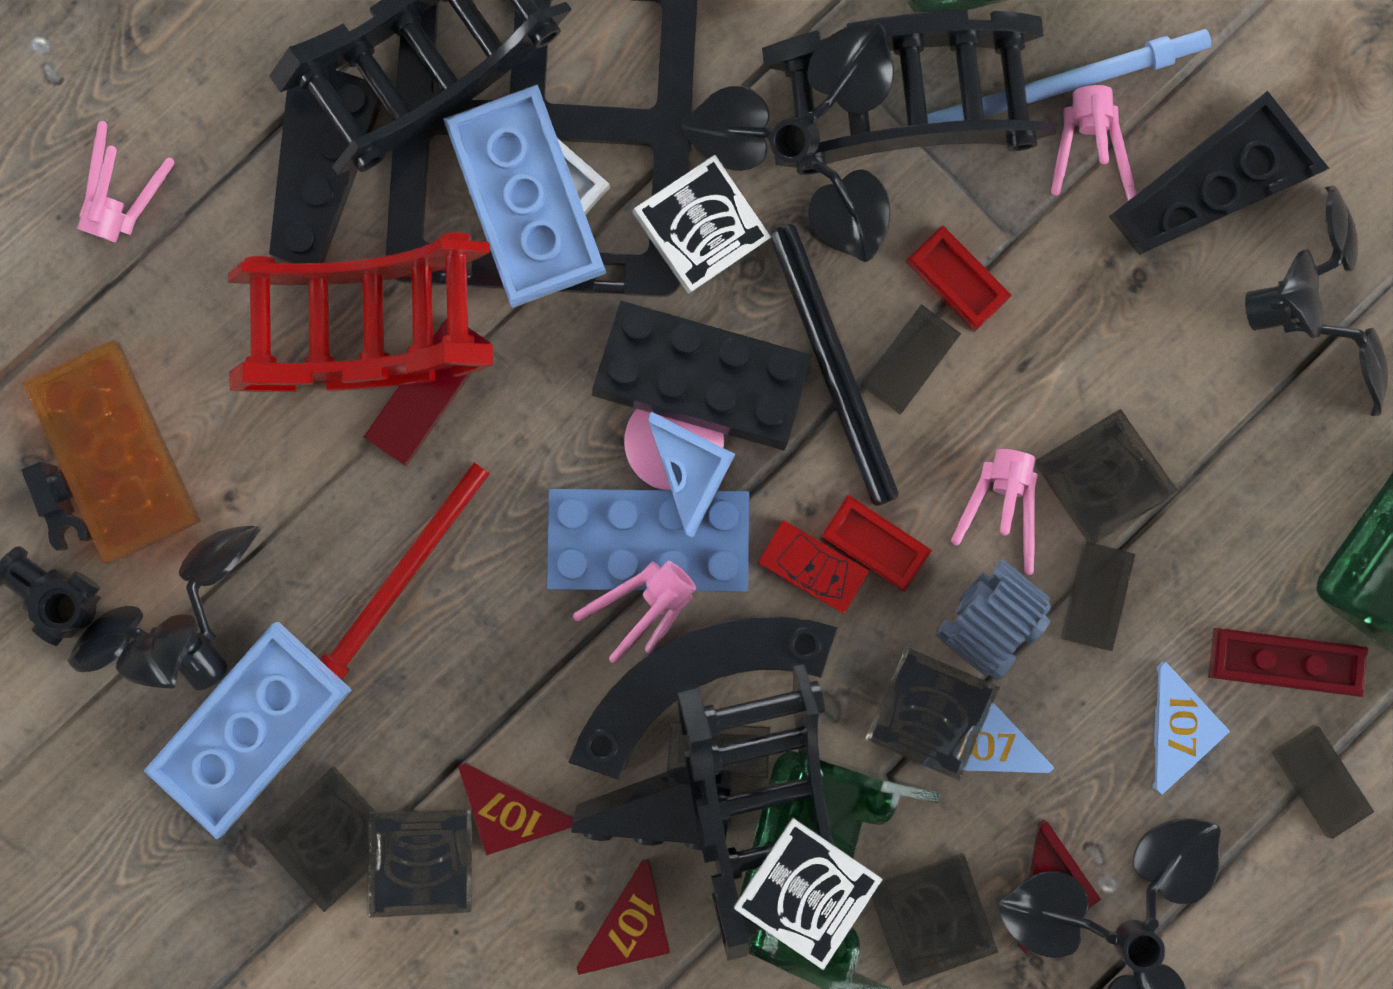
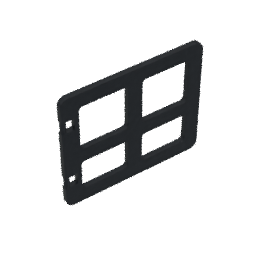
(651, 127)

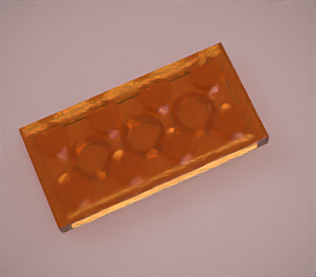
(111, 452)

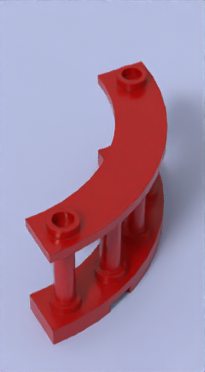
(374, 365)

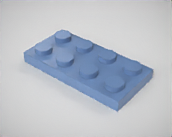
(614, 534)

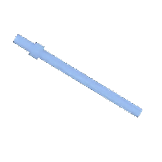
(1156, 54)

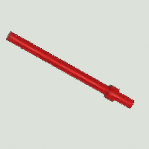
(404, 571)

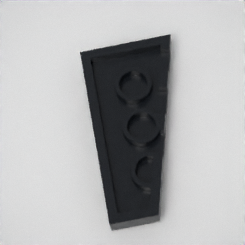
(1231, 169)
(307, 187)

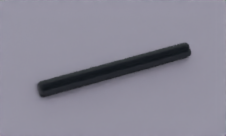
(834, 365)

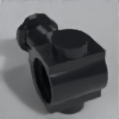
(44, 592)

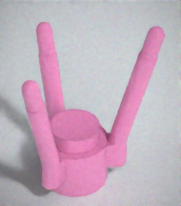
(1094, 115)
(101, 214)
(1012, 477)
(667, 592)

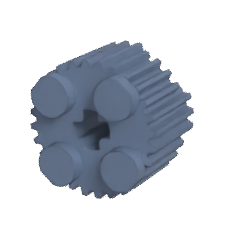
(995, 619)

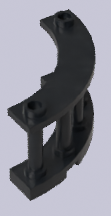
(907, 38)
(311, 61)
(686, 665)
(715, 809)

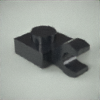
(52, 501)

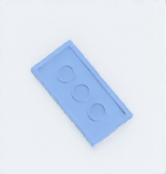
(524, 196)
(247, 730)

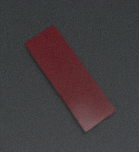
(416, 409)
(1288, 662)

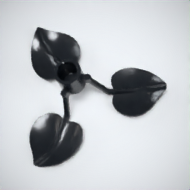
(858, 74)
(1299, 298)
(174, 644)
(1050, 906)

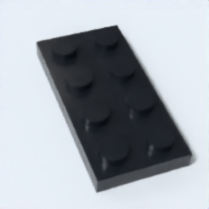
(702, 375)

